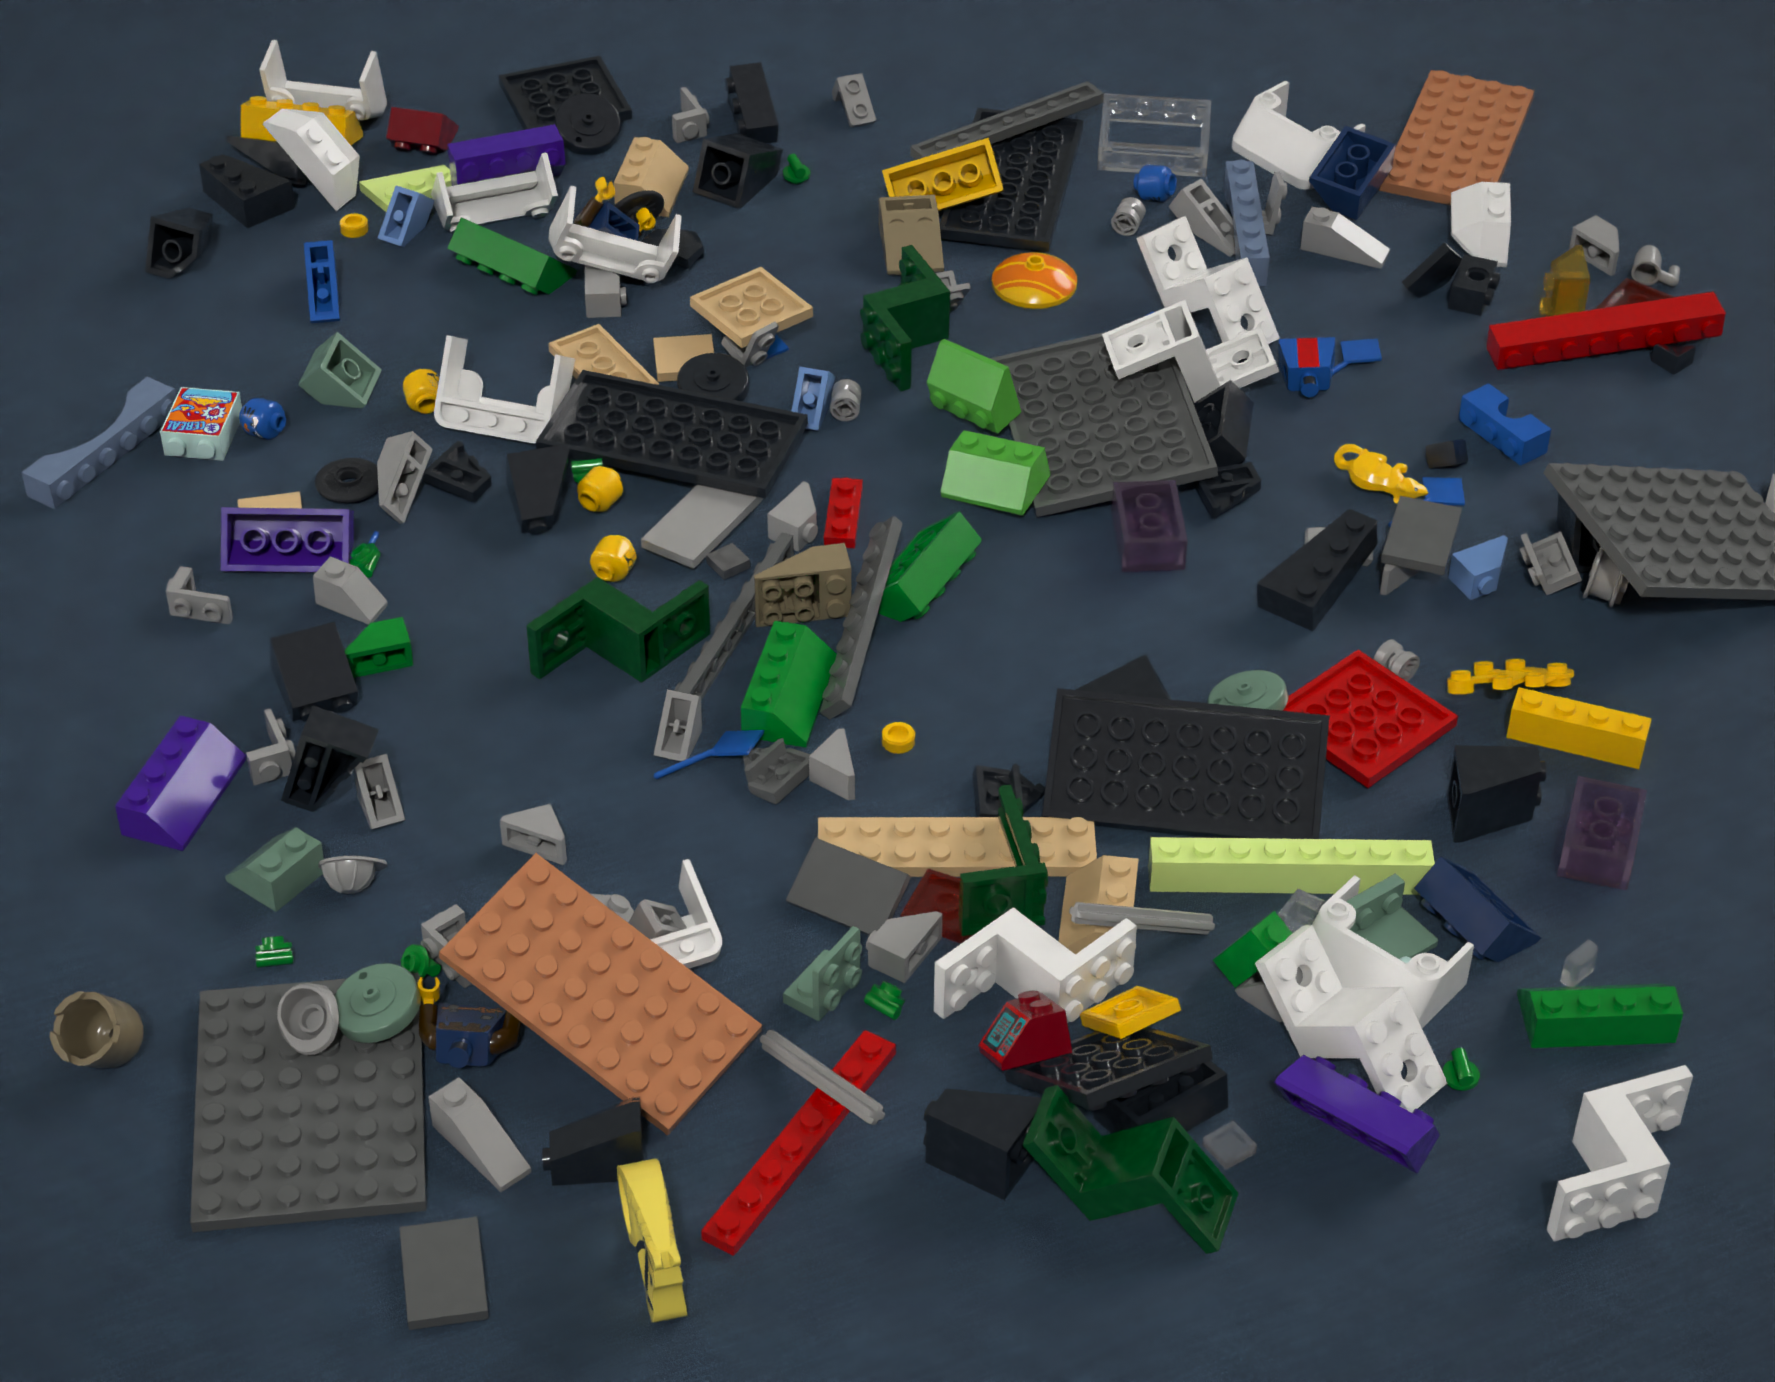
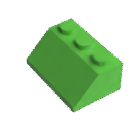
(972, 387)
(994, 472)

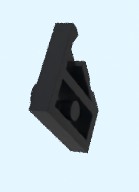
(458, 474)

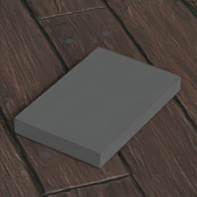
(1421, 535)
(847, 887)
(443, 1273)

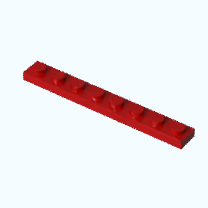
(794, 1148)

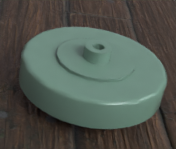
(1252, 690)
(377, 1002)

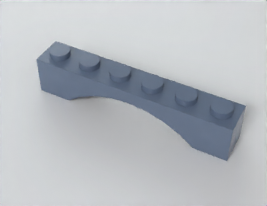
(1249, 231)
(62, 474)

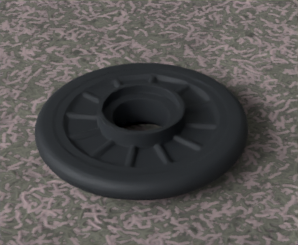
(643, 199)
(331, 485)

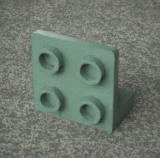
(1386, 923)
(827, 978)

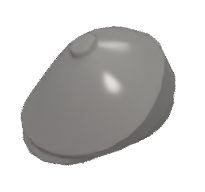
(308, 1018)

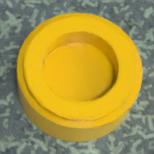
(354, 225)
(898, 737)

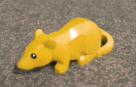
(1374, 474)

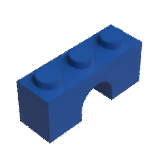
(1518, 438)

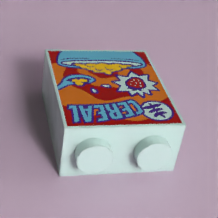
(201, 423)

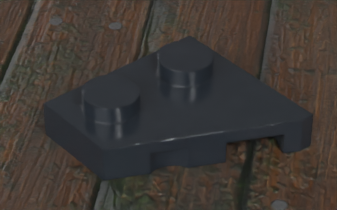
(1229, 487)

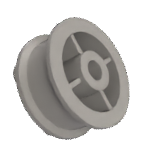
(1606, 580)

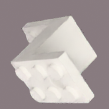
(1224, 289)
(1174, 333)
(1028, 959)
(1350, 1022)
(1620, 1152)

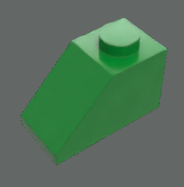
(380, 648)

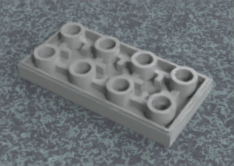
(698, 524)

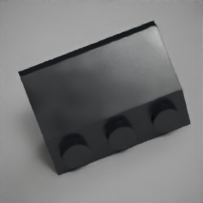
(1226, 423)

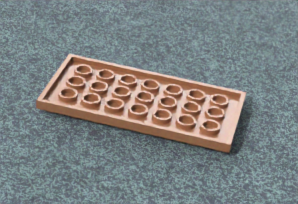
(1457, 136)
(601, 992)

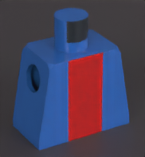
(1307, 364)

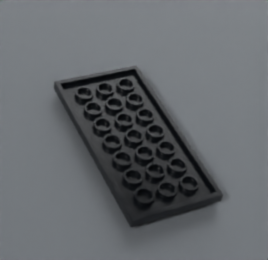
(1034, 182)
(674, 433)
(1186, 766)

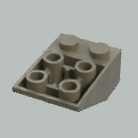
(910, 222)
(805, 587)

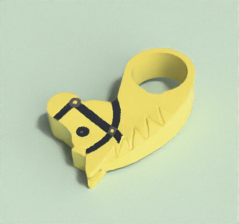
(651, 1232)

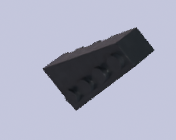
(1318, 572)

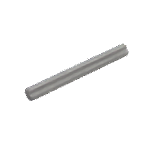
(1142, 917)
(822, 1077)

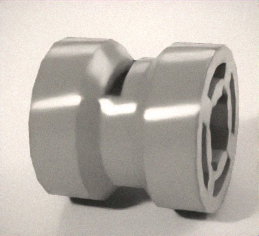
(1128, 216)
(845, 400)
(1397, 660)

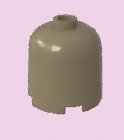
(96, 1031)

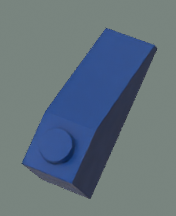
(322, 281)

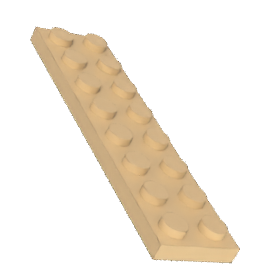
(959, 843)

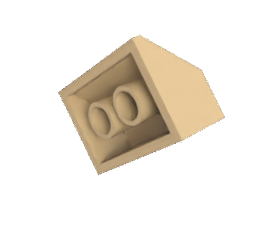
(651, 167)
(1102, 881)

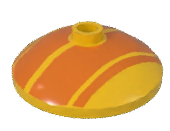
(1034, 280)

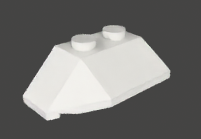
(318, 152)
(1482, 220)

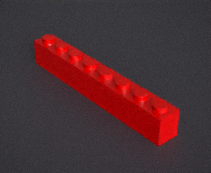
(1605, 330)

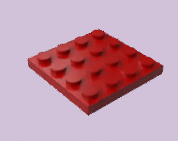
(1373, 717)

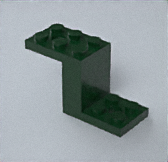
(905, 317)
(618, 629)
(1131, 1169)

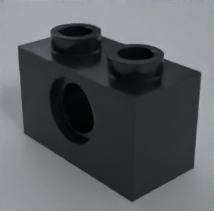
(1474, 285)

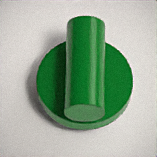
(795, 171)
(582, 467)
(365, 558)
(273, 952)
(417, 961)
(885, 999)
(1460, 1072)

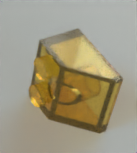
(1566, 284)

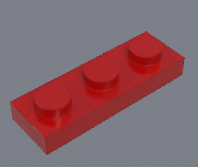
(843, 512)

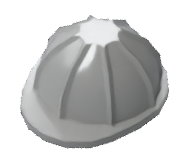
(350, 873)

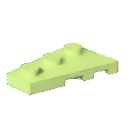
(421, 181)

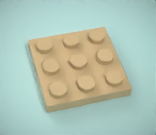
(750, 304)

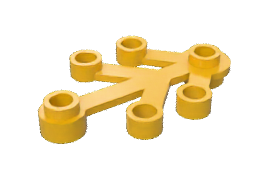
(1516, 672)

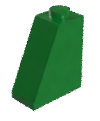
(1239, 959)

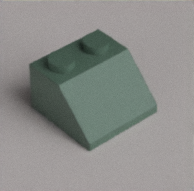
(340, 374)
(279, 869)

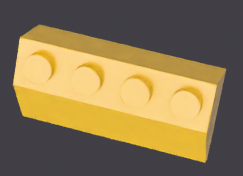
(258, 110)
(951, 175)
(1578, 728)

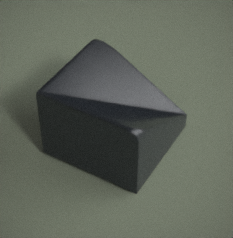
(1673, 357)
(1446, 453)

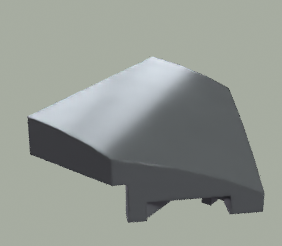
(775, 771)

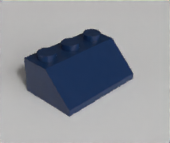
(1352, 171)
(1474, 911)

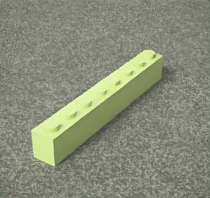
(1283, 864)

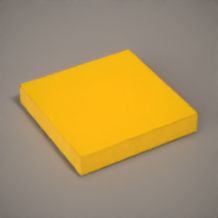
(1129, 1012)

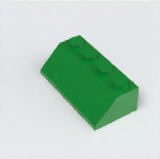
(509, 258)
(927, 566)
(788, 685)
(1601, 1015)

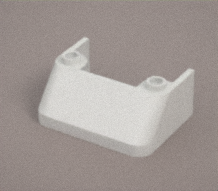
(366, 102)
(1279, 142)
(496, 198)
(611, 251)
(462, 407)
(701, 939)
(1361, 964)

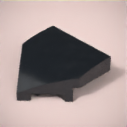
(689, 245)
(1433, 272)
(989, 780)

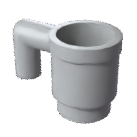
(1648, 268)

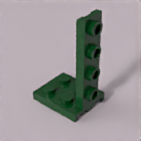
(995, 891)

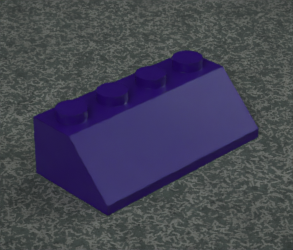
(505, 154)
(284, 538)
(179, 784)
(1358, 1112)

